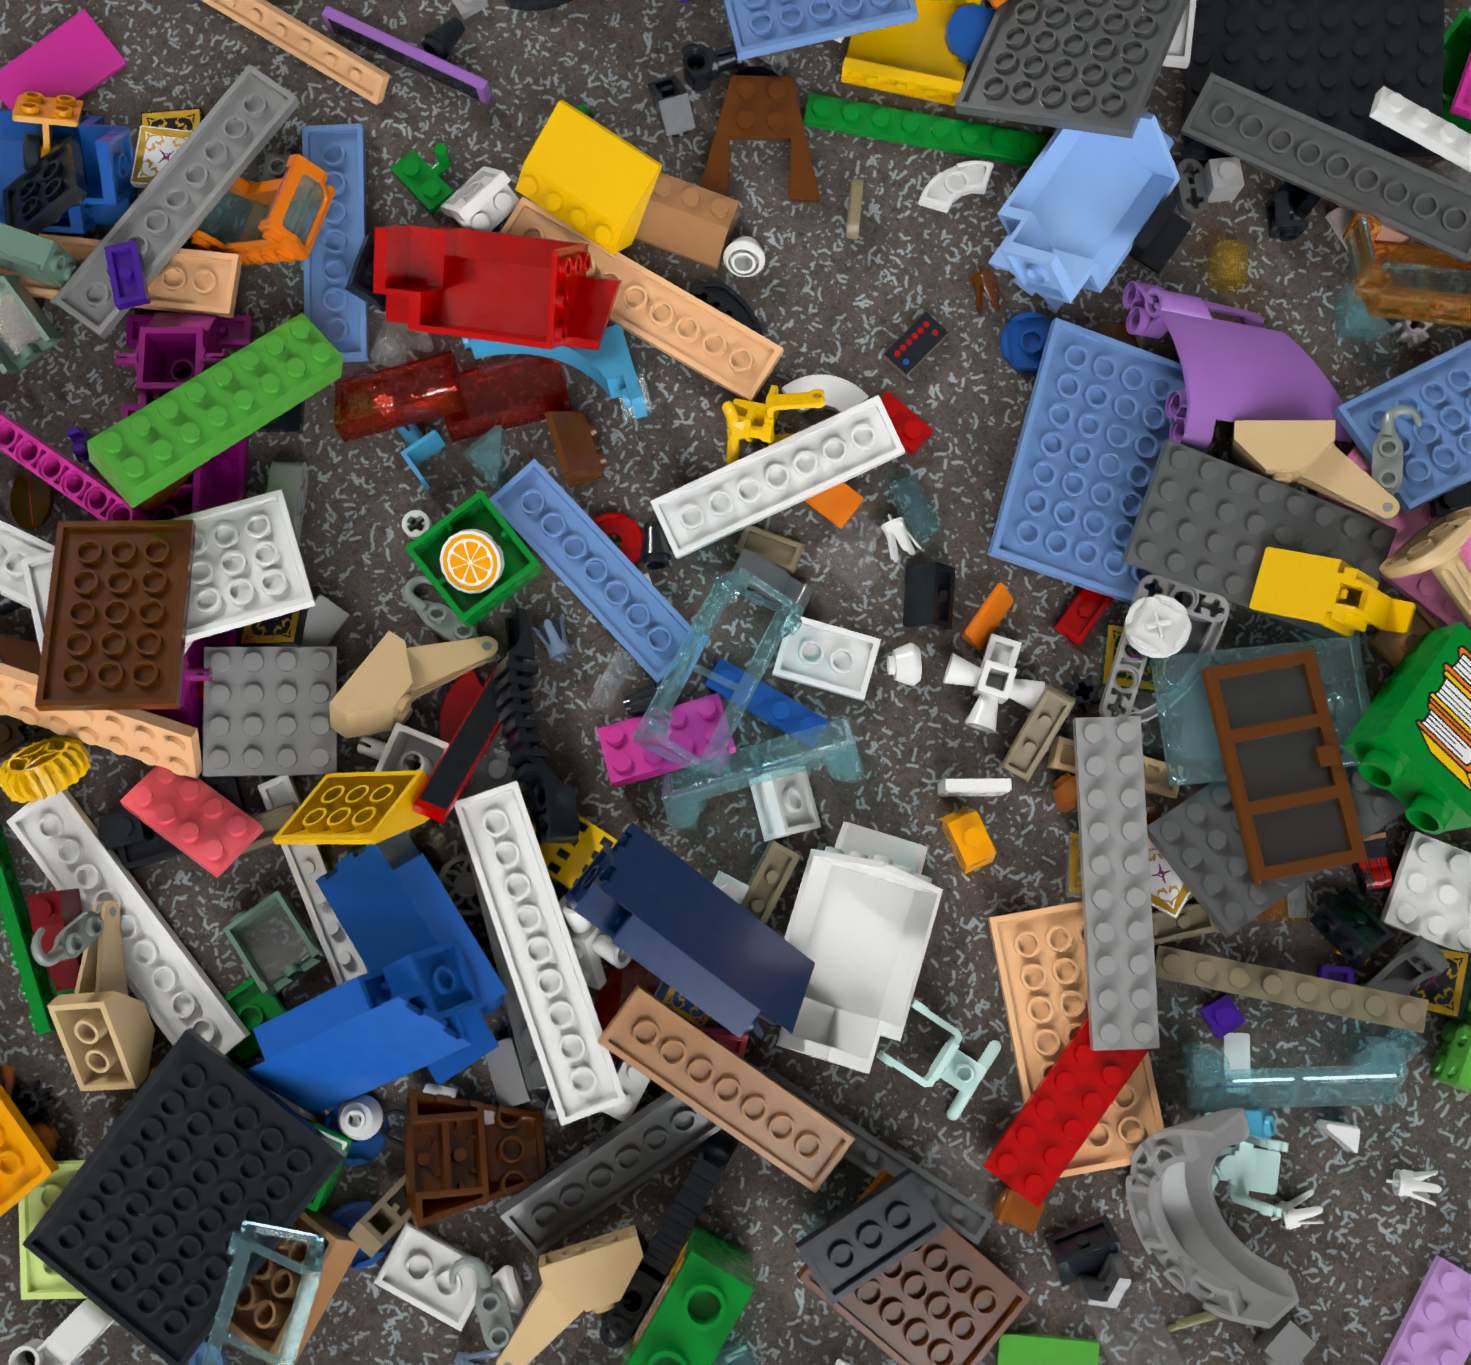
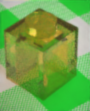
(1228, 265)

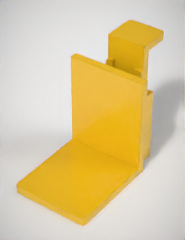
(1326, 593)

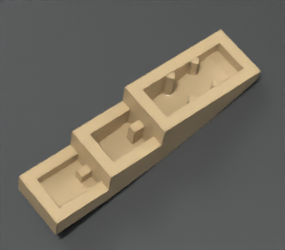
(1155, 771)

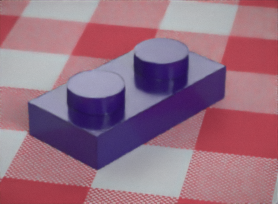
(127, 275)

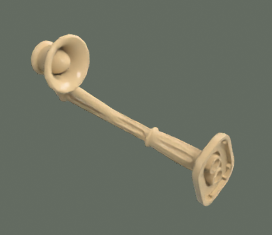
(1438, 549)

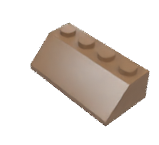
(688, 220)

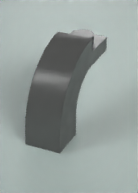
(1408, 967)

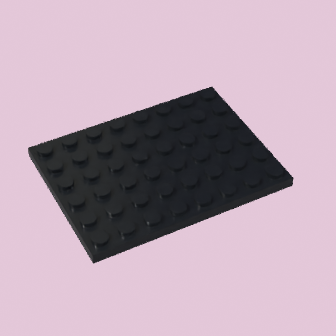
(1322, 60)
(167, 1188)

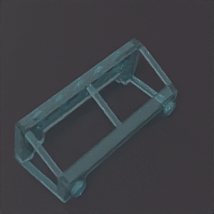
(656, 722)
(825, 744)
(1366, 1082)
(241, 1247)

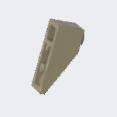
(382, 1220)

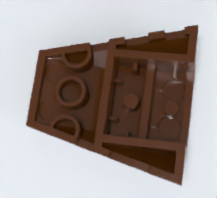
(466, 1153)

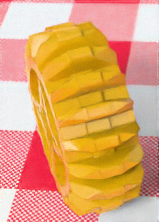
(44, 768)

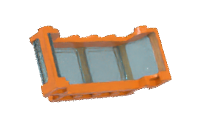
(269, 218)

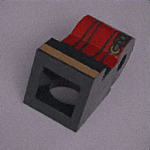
(1375, 873)

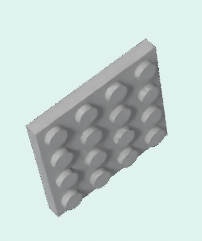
(269, 711)

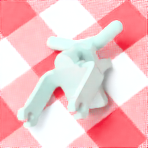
(950, 1064)
(1251, 1170)

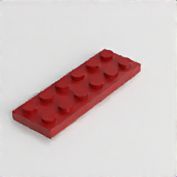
(1060, 1115)

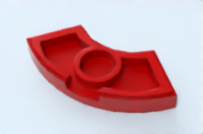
(458, 704)

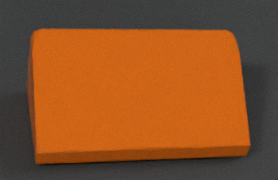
(837, 503)
(988, 617)

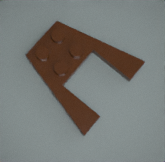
(761, 111)

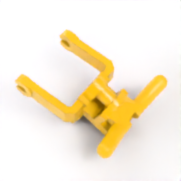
(757, 420)

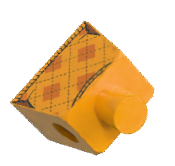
(968, 839)

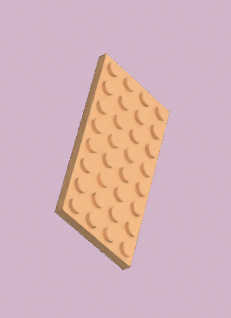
(1045, 1004)

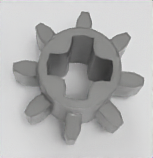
(1410, 335)

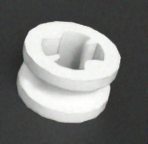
(417, 515)

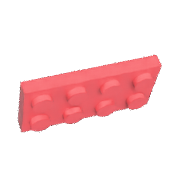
(192, 818)

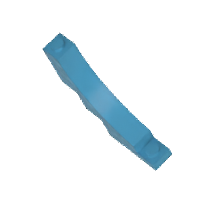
(608, 367)

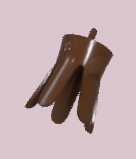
(986, 281)

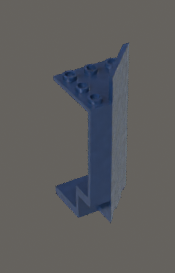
(691, 934)

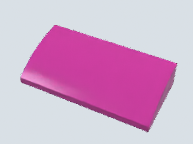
(62, 63)

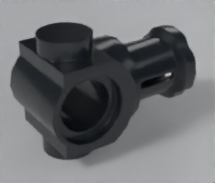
(711, 63)

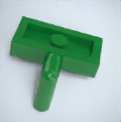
(425, 180)

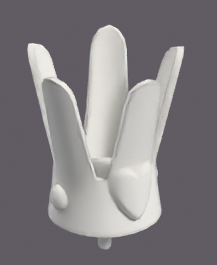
(897, 529)
(1410, 1184)
(1291, 1217)

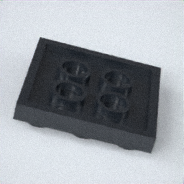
(46, 189)

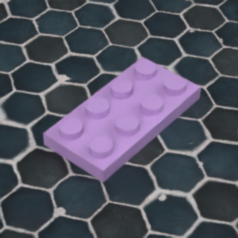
(1437, 1321)

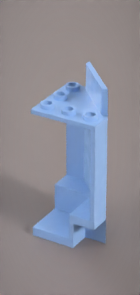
(1083, 209)

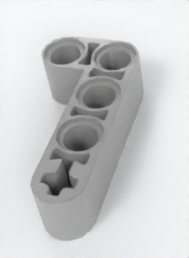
(293, 480)

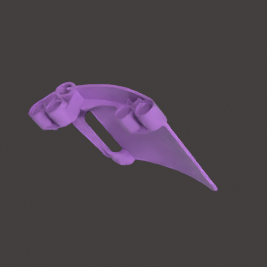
(1229, 366)

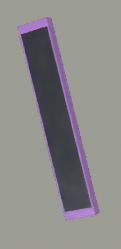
(406, 54)

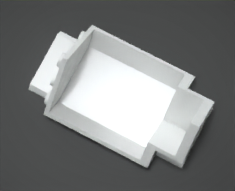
(867, 929)

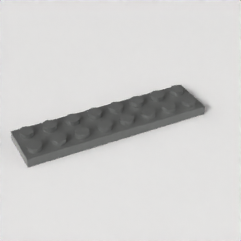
(605, 1172)

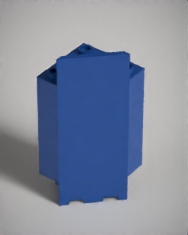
(106, 166)
(397, 907)
(368, 1030)

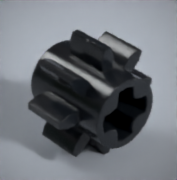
(1082, 684)
(37, 1094)

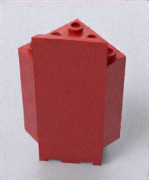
(492, 286)

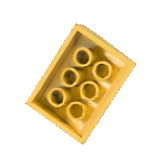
(589, 178)
(356, 809)

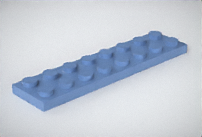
(327, 304)
(593, 568)

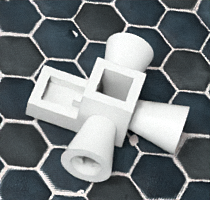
(993, 681)
(590, 946)

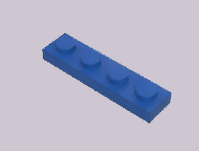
(767, 702)

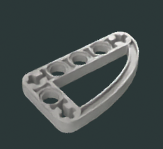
(1136, 666)

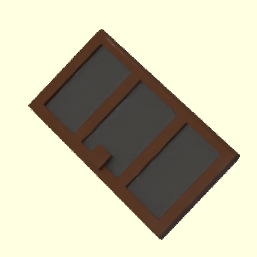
(1283, 765)

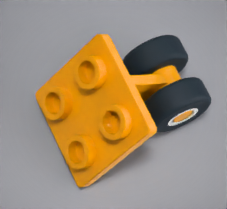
(48, 111)

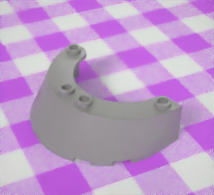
(1182, 1226)

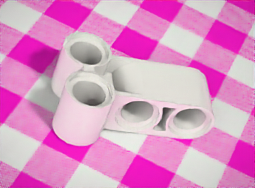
(68, 1340)

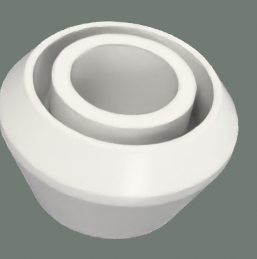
(744, 257)
(905, 664)
(360, 1117)
(511, 1284)

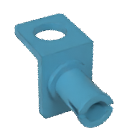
(419, 447)

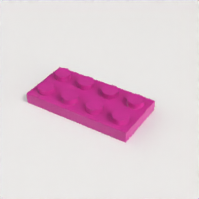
(690, 727)

